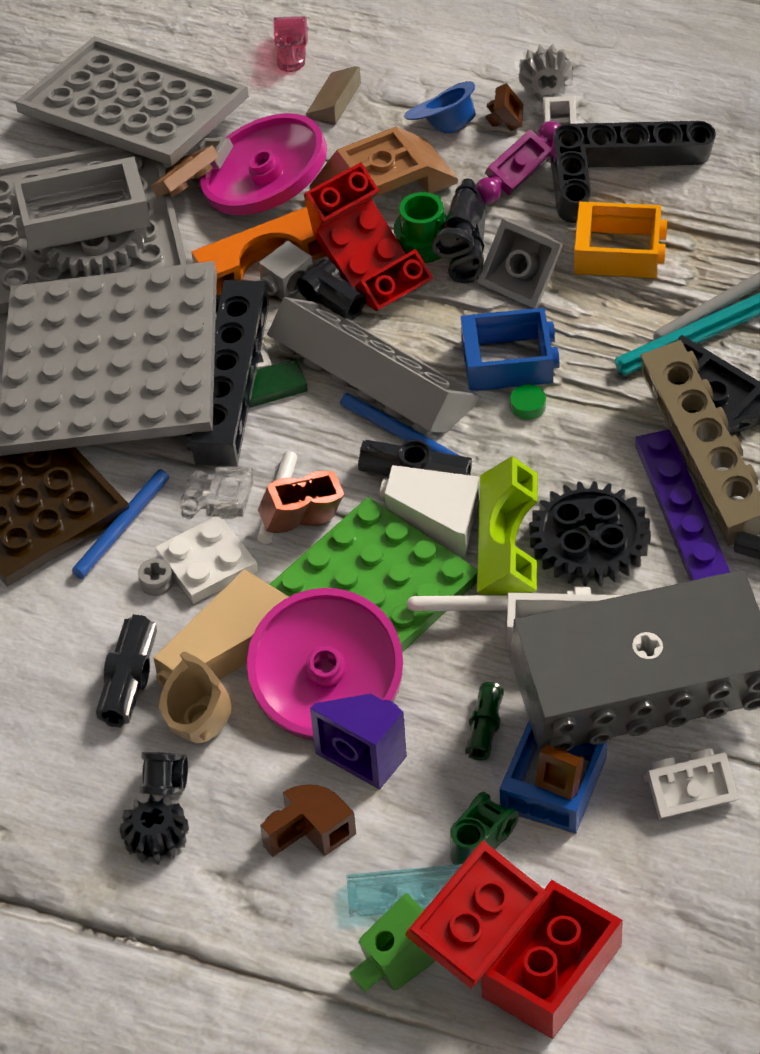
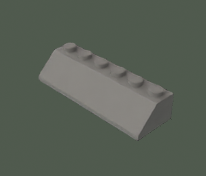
(371, 366)

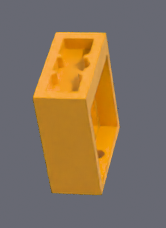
(619, 219)

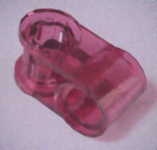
(291, 42)

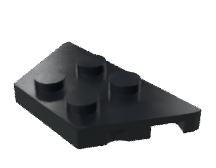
(731, 388)

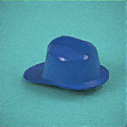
(447, 110)

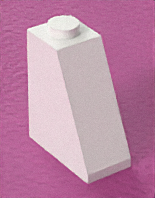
(435, 504)

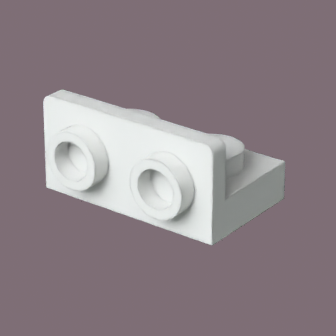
(691, 784)

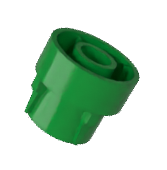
(418, 222)

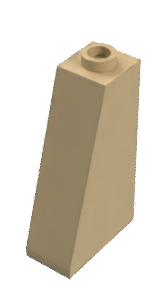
(222, 629)

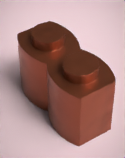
(300, 501)

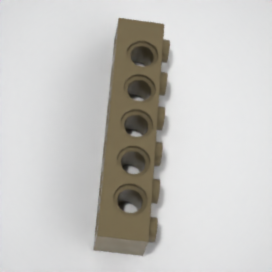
(672, 365)

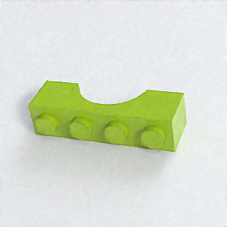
(505, 499)

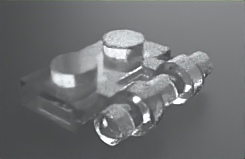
(220, 493)

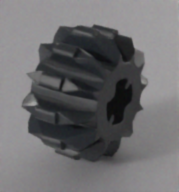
(154, 829)

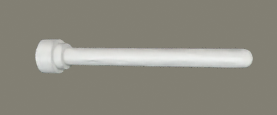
(469, 603)

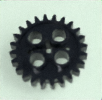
(589, 533)

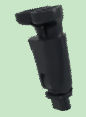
(463, 234)

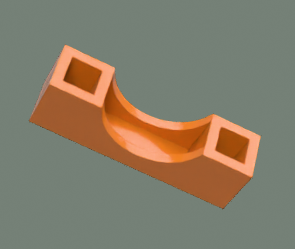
(242, 250)

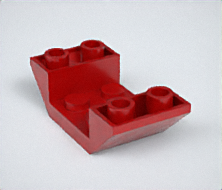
(361, 240)

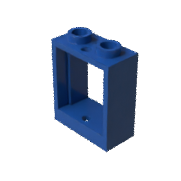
(508, 327)
(544, 805)

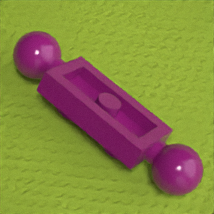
(517, 163)

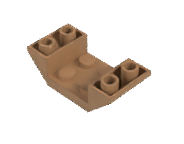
(392, 161)

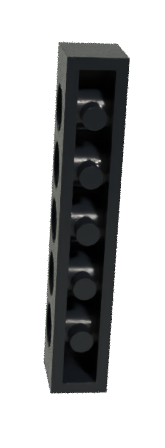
(238, 342)

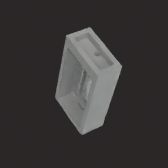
(80, 204)

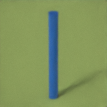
(389, 423)
(120, 524)

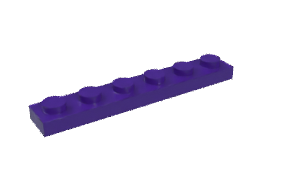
(681, 505)

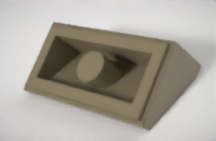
(335, 95)

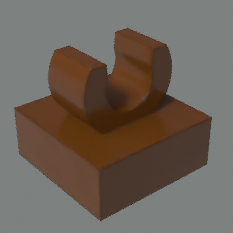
(505, 108)
(559, 771)

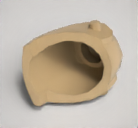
(194, 701)

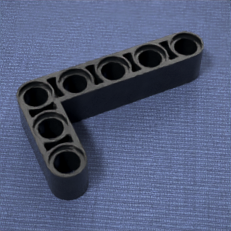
(620, 145)

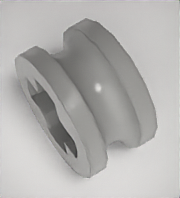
(152, 567)

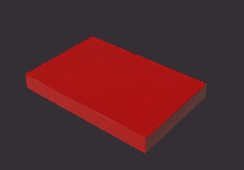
(476, 914)

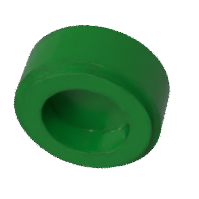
(528, 401)

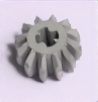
(545, 72)

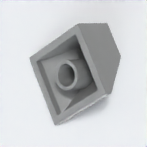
(520, 262)

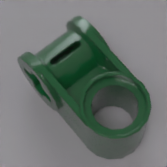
(480, 822)

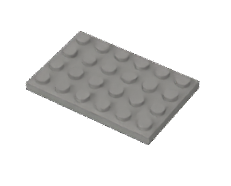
(132, 100)

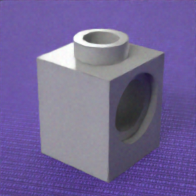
(283, 269)

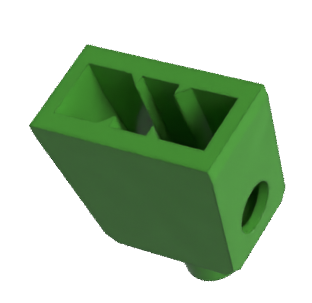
(389, 951)

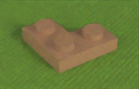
(184, 170)

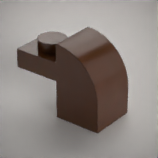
(310, 813)

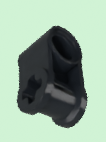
(164, 773)

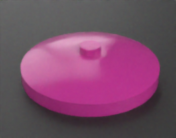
(267, 164)
(321, 650)

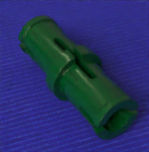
(484, 721)

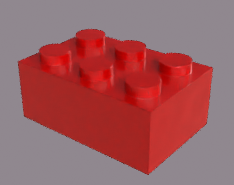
(553, 960)

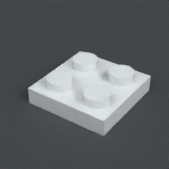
(206, 558)

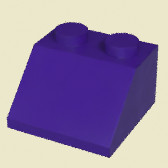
(360, 736)

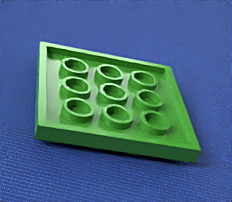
(383, 562)

